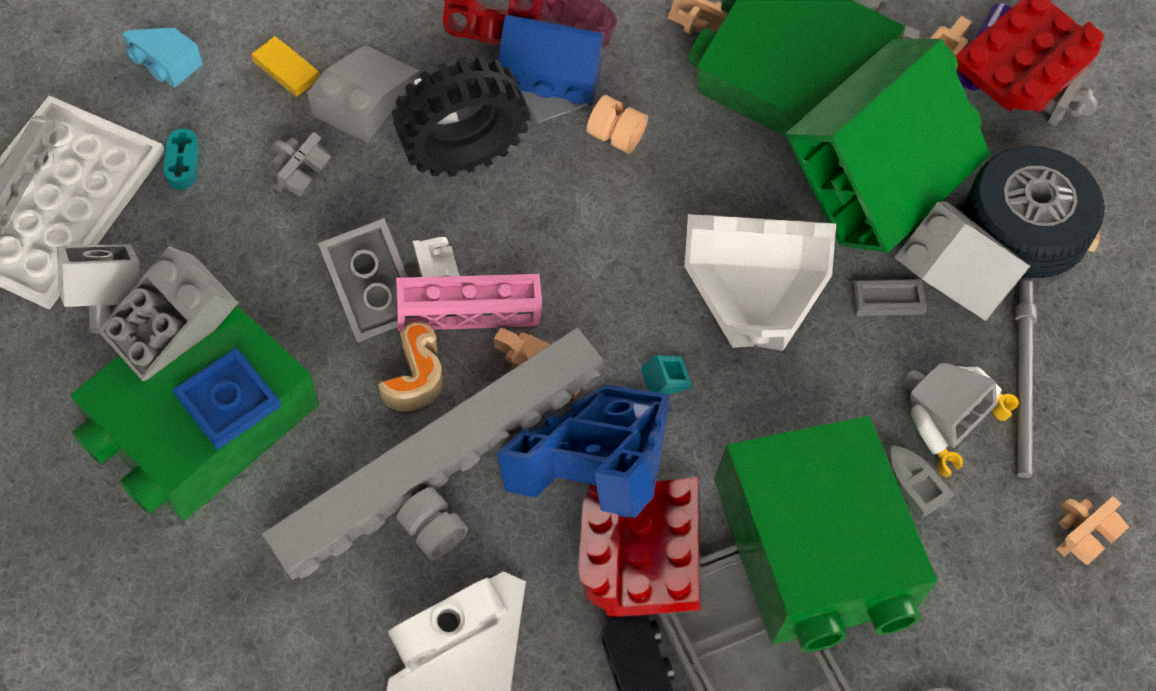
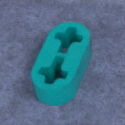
(188, 159)

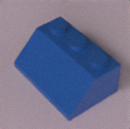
(552, 58)

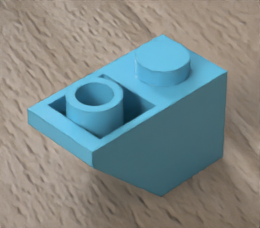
(164, 52)

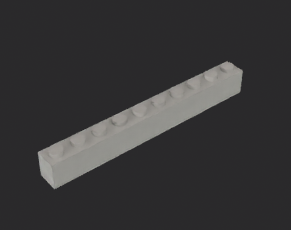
(433, 454)

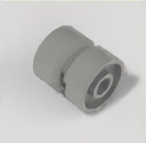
(428, 519)

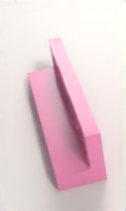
(469, 299)

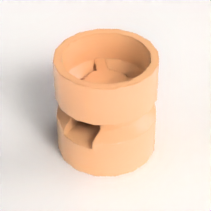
(613, 122)

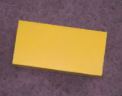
(285, 66)

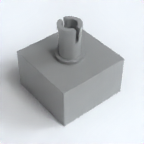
(96, 278)

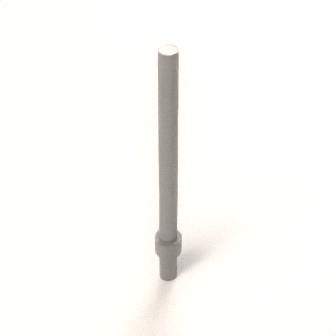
(1025, 316)

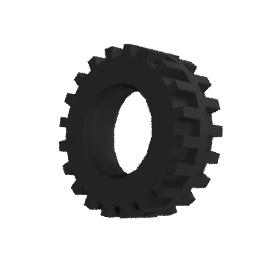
(471, 140)

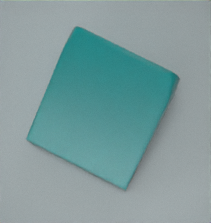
(666, 374)

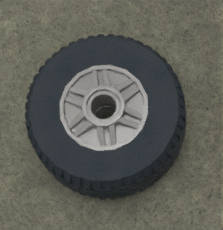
(1038, 207)

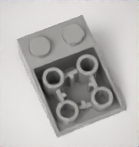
(167, 313)

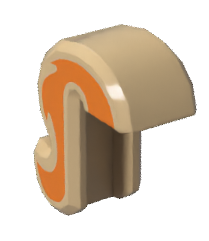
(426, 377)

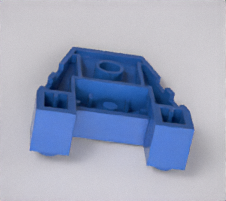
(605, 441)

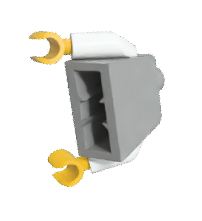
(951, 405)

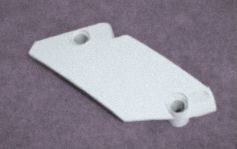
(472, 656)

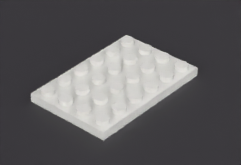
(72, 198)

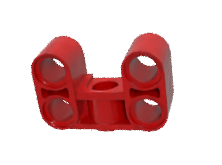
(483, 22)

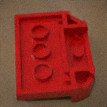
(1029, 55)
(645, 560)

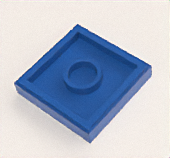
(226, 398)

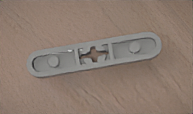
(24, 163)

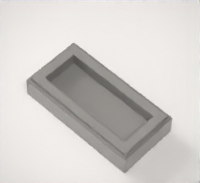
(889, 297)

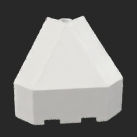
(759, 273)

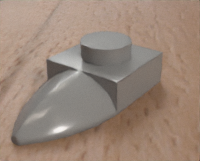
(918, 481)

